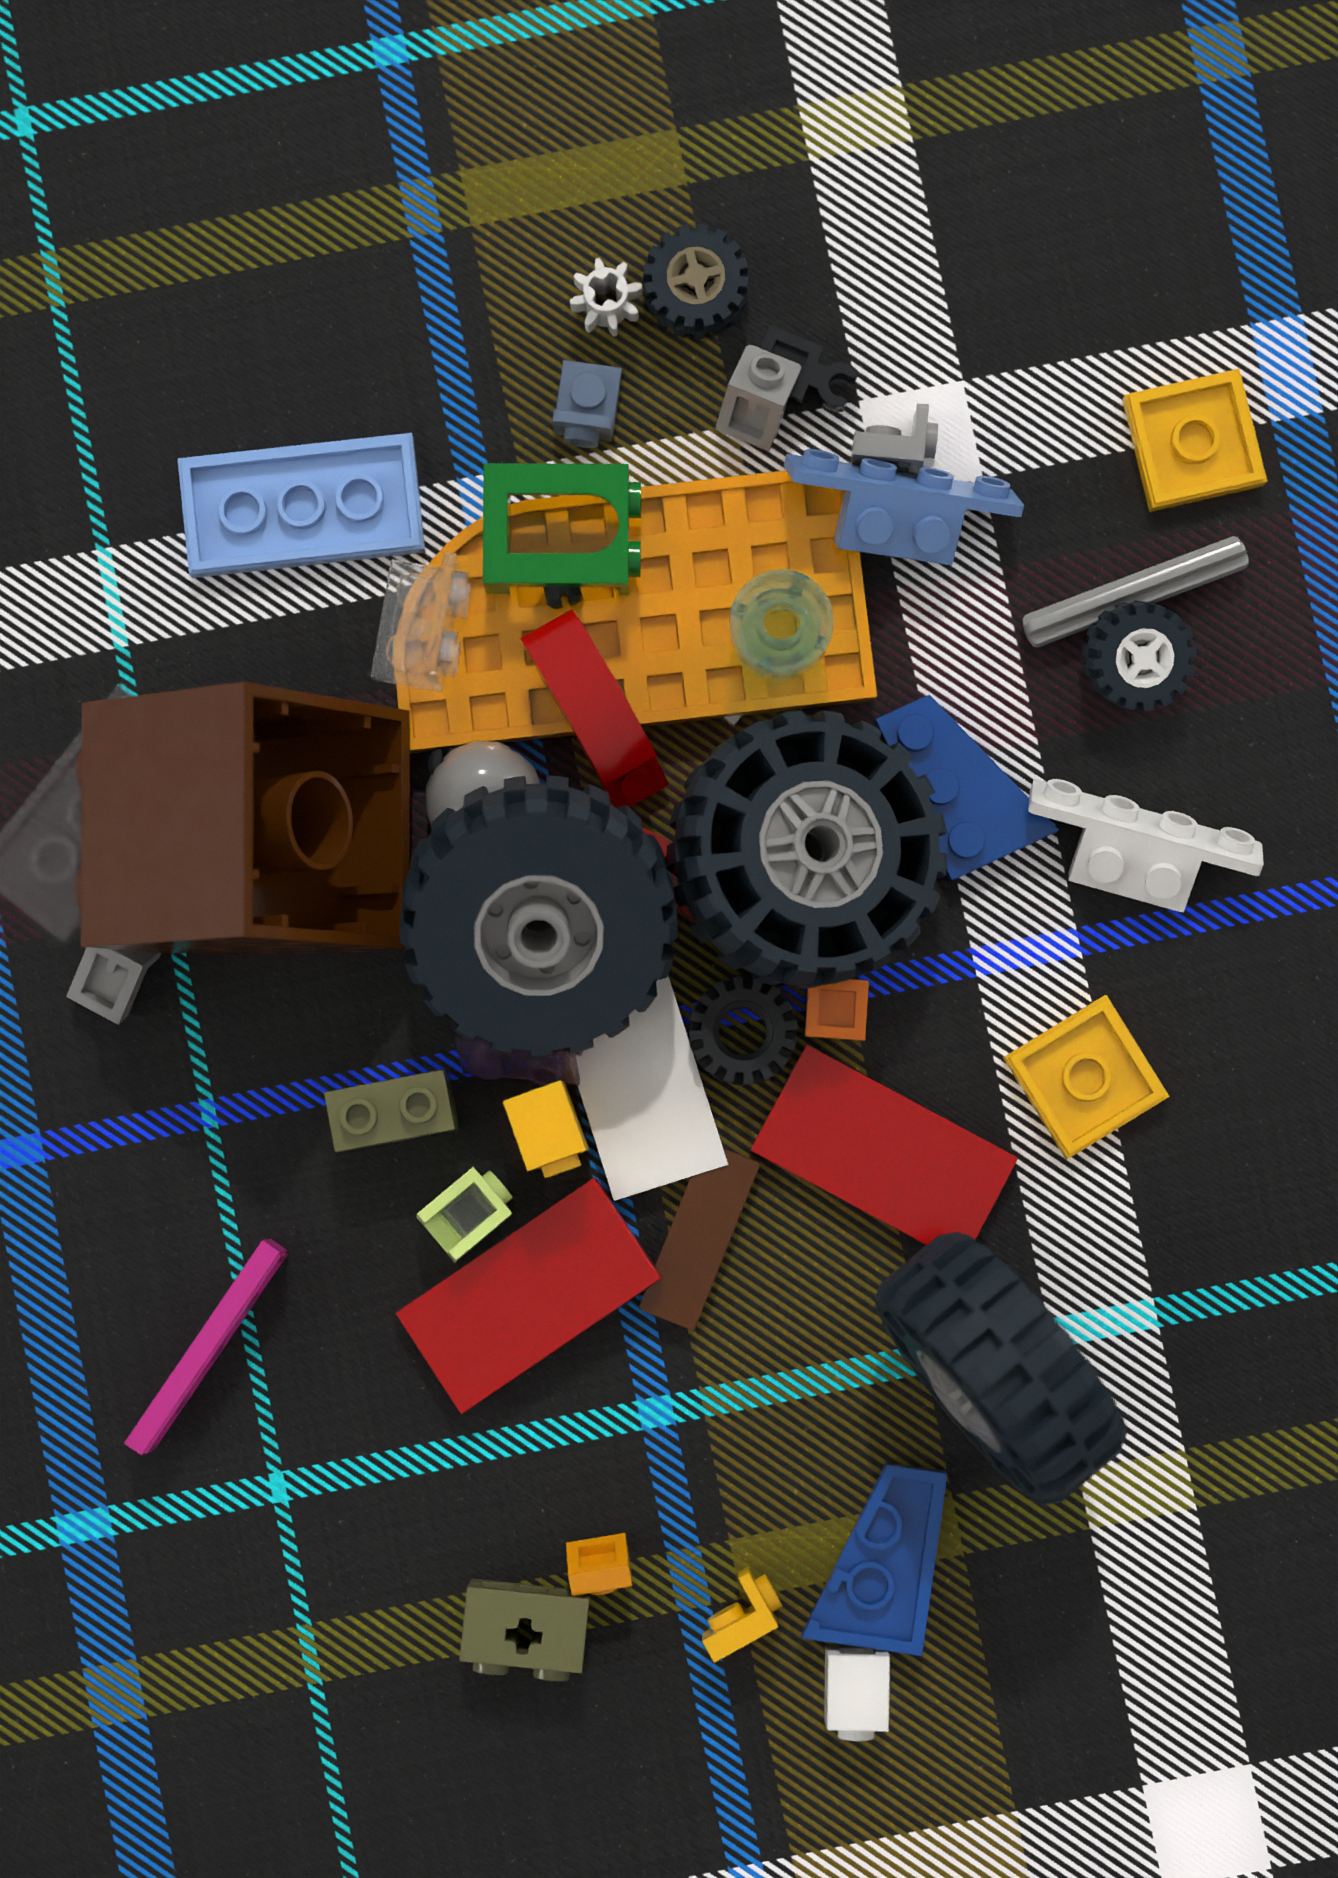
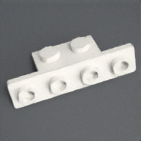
(1140, 850)

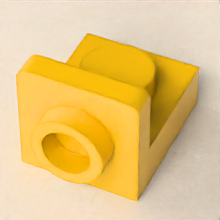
(737, 1627)

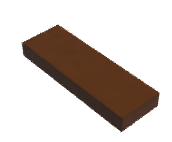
(699, 1240)

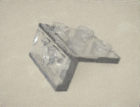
(418, 623)

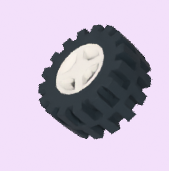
(1156, 668)

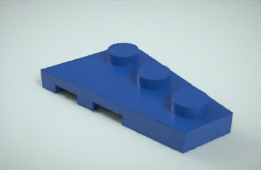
(979, 802)
(886, 1568)

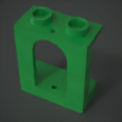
(597, 569)

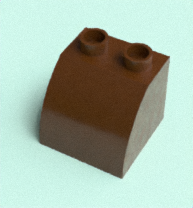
(243, 822)

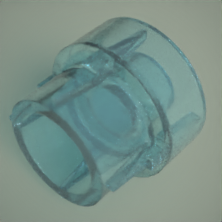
(788, 592)

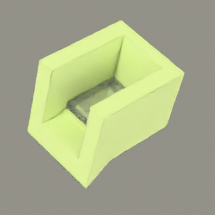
(466, 1212)

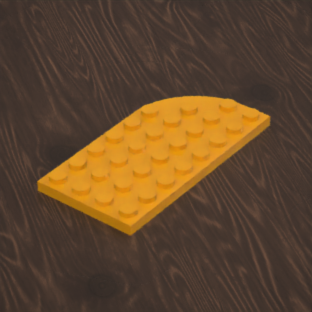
(672, 629)

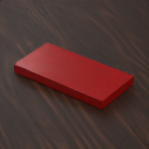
(882, 1151)
(528, 1295)

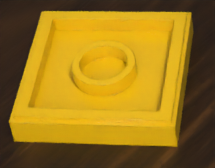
(1194, 440)
(1086, 1077)

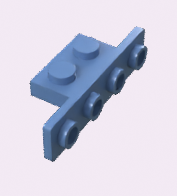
(900, 510)

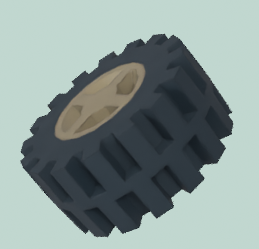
(692, 260)

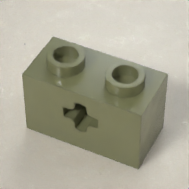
(391, 1111)
(499, 1605)

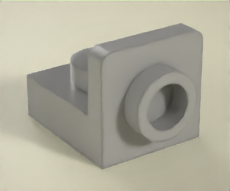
(757, 397)
(889, 445)
(110, 980)

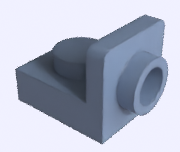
(587, 403)

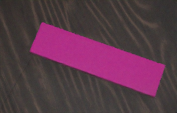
(206, 1347)

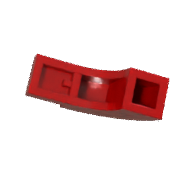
(595, 709)

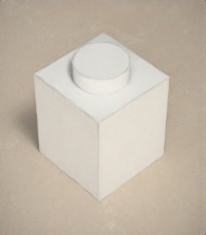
(856, 1691)

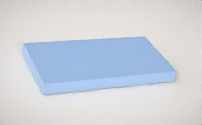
(301, 505)

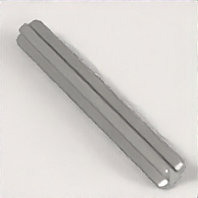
(1146, 585)

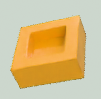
(598, 1565)

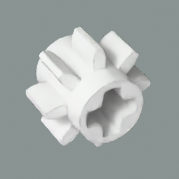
(601, 281)

